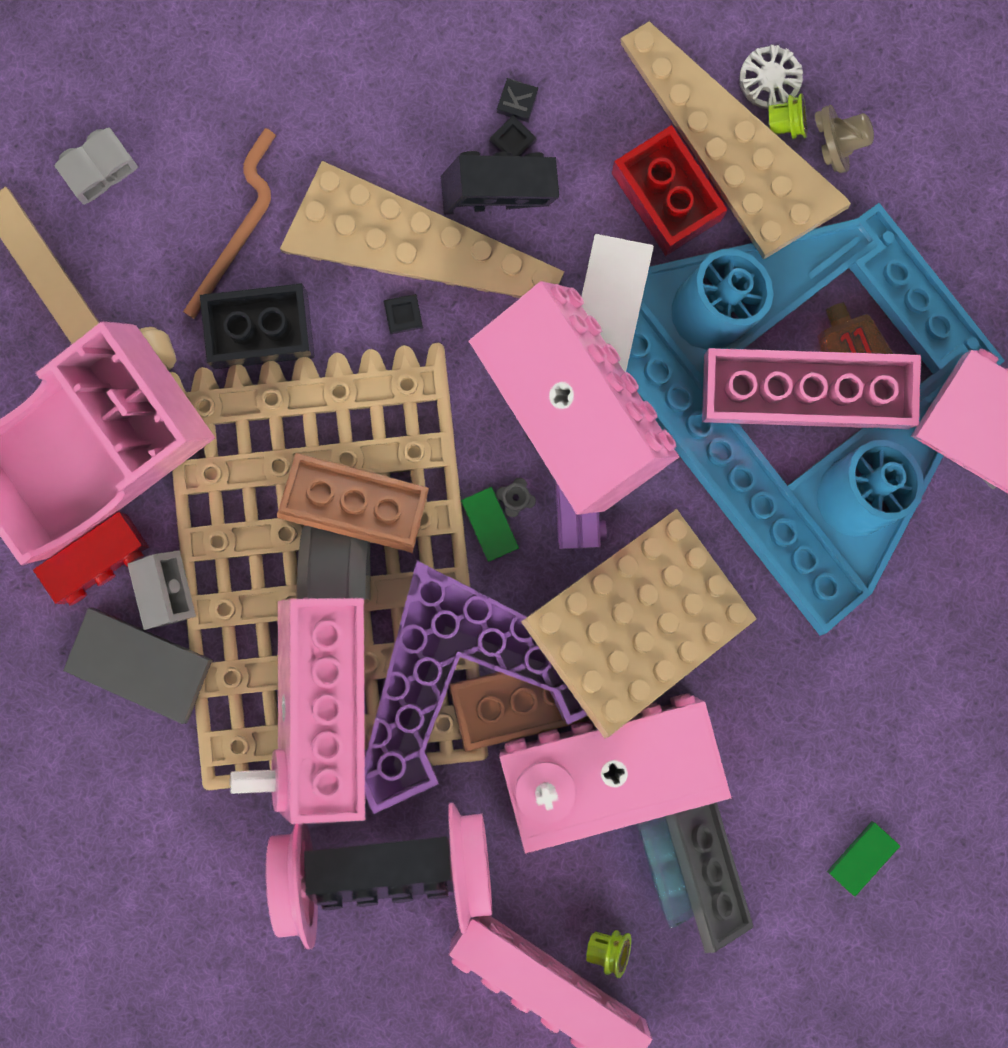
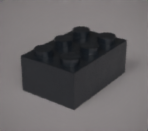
(257, 326)

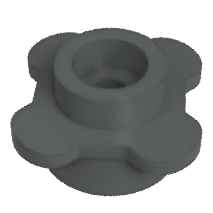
(506, 494)

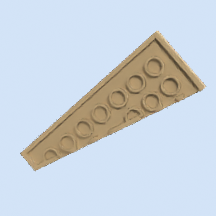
(753, 169)
(377, 230)

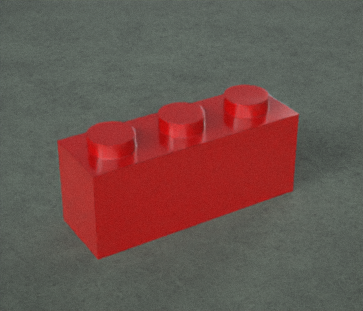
(91, 559)

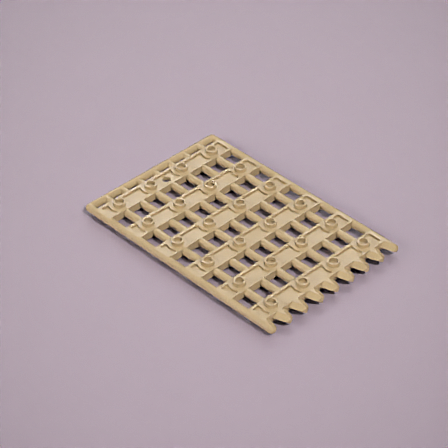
(306, 397)

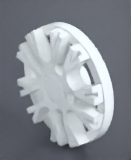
(770, 76)

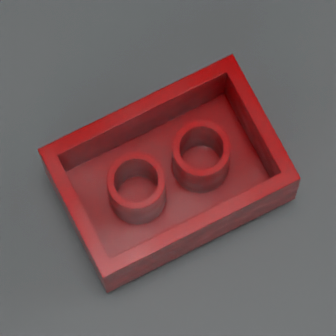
(668, 190)

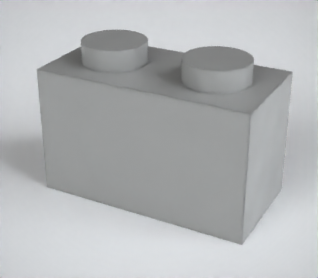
(161, 589)

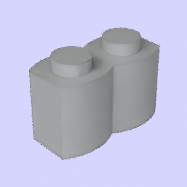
(95, 165)

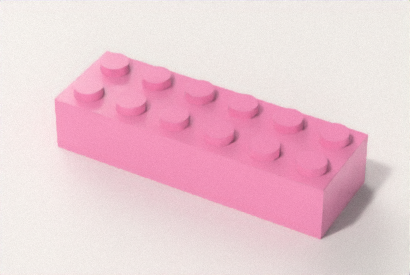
(811, 388)
(546, 987)

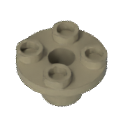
(842, 136)

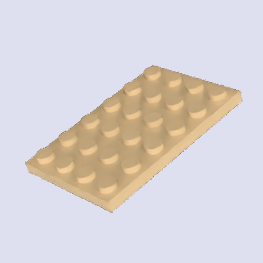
(639, 622)

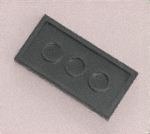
(137, 665)
(710, 875)

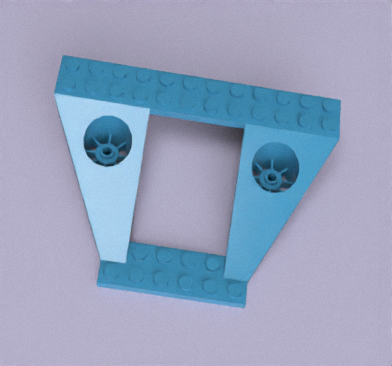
(818, 530)

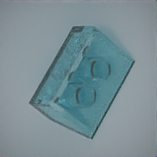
(665, 871)

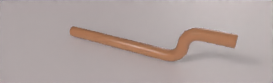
(246, 227)

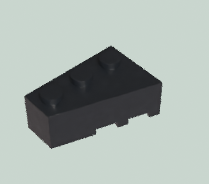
(499, 181)

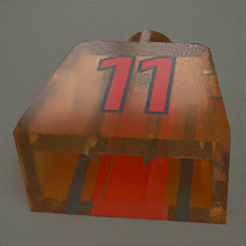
(851, 335)

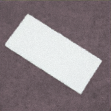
(616, 289)

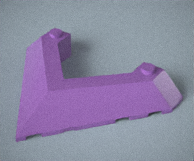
(435, 630)

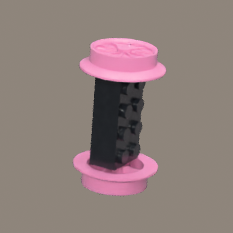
(305, 877)

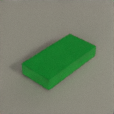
(489, 524)
(863, 858)

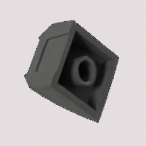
(332, 566)

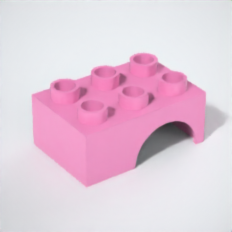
(91, 440)

